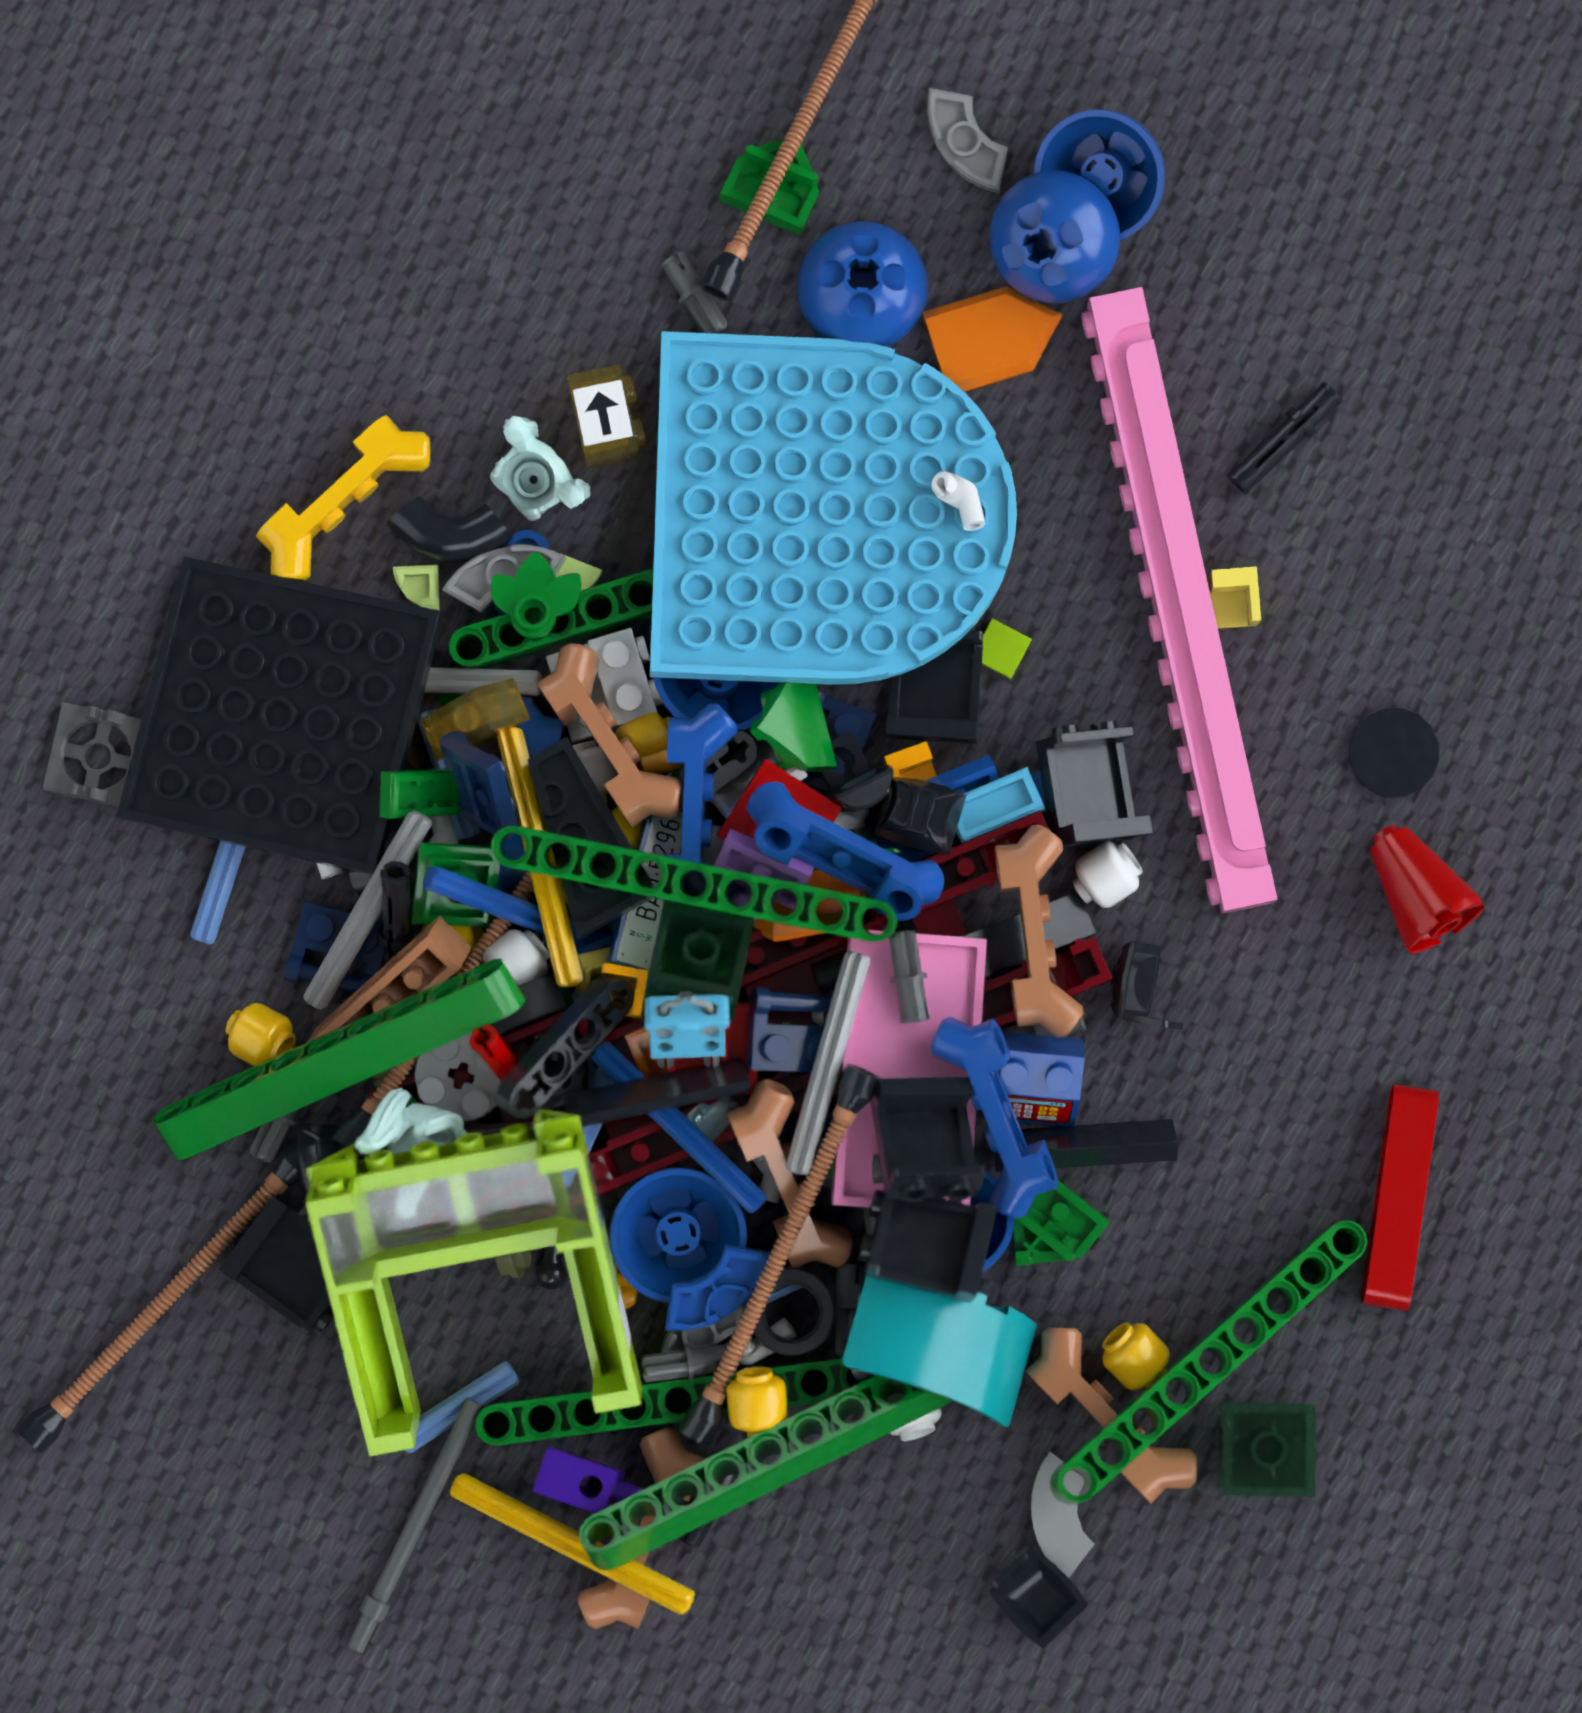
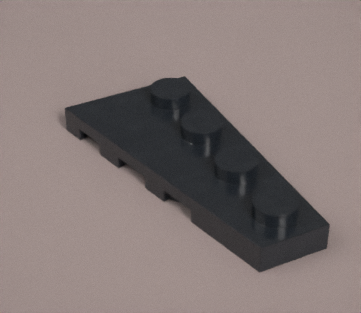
(577, 810)

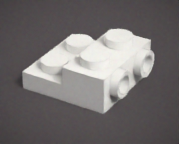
(619, 680)

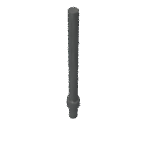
(376, 1605)

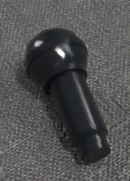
(551, 1271)

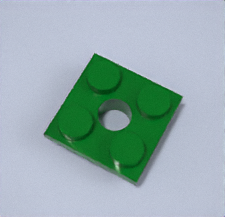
(465, 860)

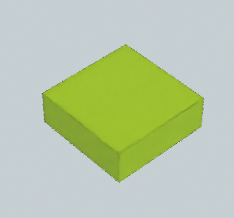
(1003, 648)

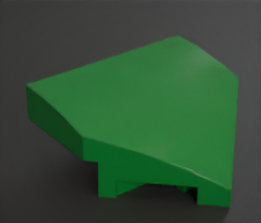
(794, 197)
(795, 727)
(1057, 1227)

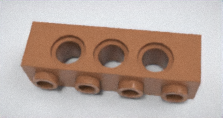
(420, 965)

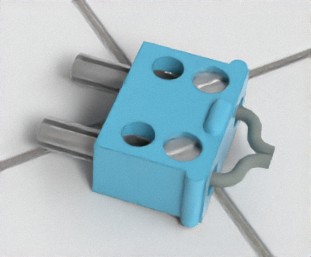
(687, 1027)

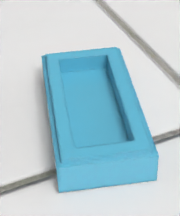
(998, 805)

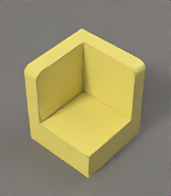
(1235, 597)

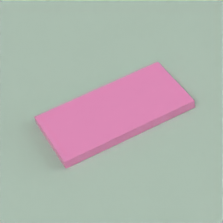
(903, 1049)

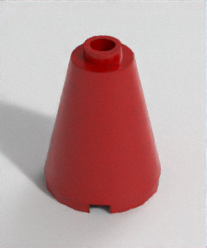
(1421, 889)

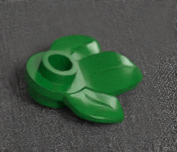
(535, 591)

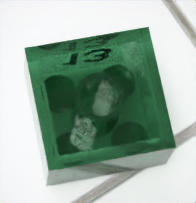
(699, 953)
(1266, 1449)

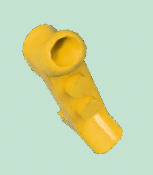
(383, 449)

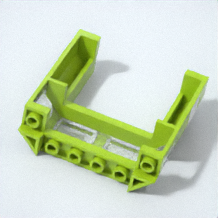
(456, 1208)

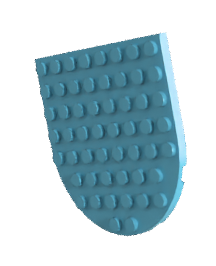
(806, 511)

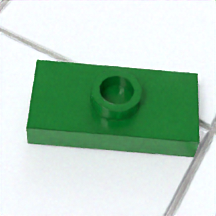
(421, 790)

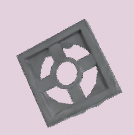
(70, 720)

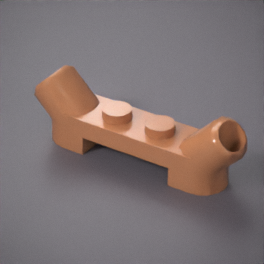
(633, 791)
(1020, 869)
(757, 1131)
(1060, 1373)
(610, 1600)

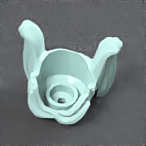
(533, 457)
(404, 1123)

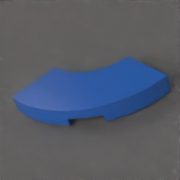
(718, 1292)

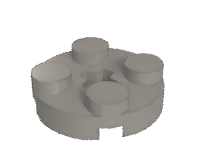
(437, 1088)

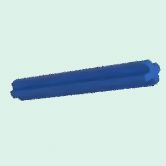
(494, 902)
(686, 1134)

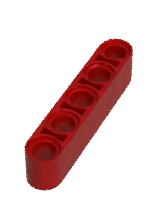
(1402, 1196)

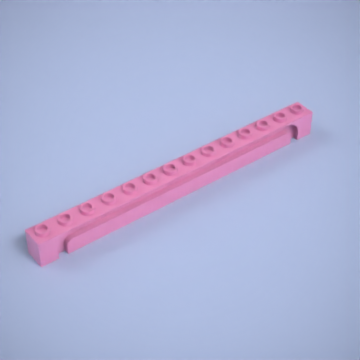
(1180, 601)

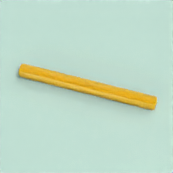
(546, 887)
(567, 1542)

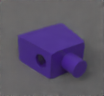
(568, 1476)

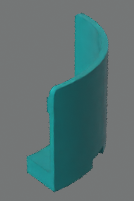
(942, 1345)

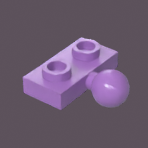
(743, 855)

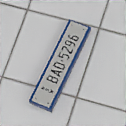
(637, 929)

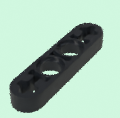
(569, 1052)

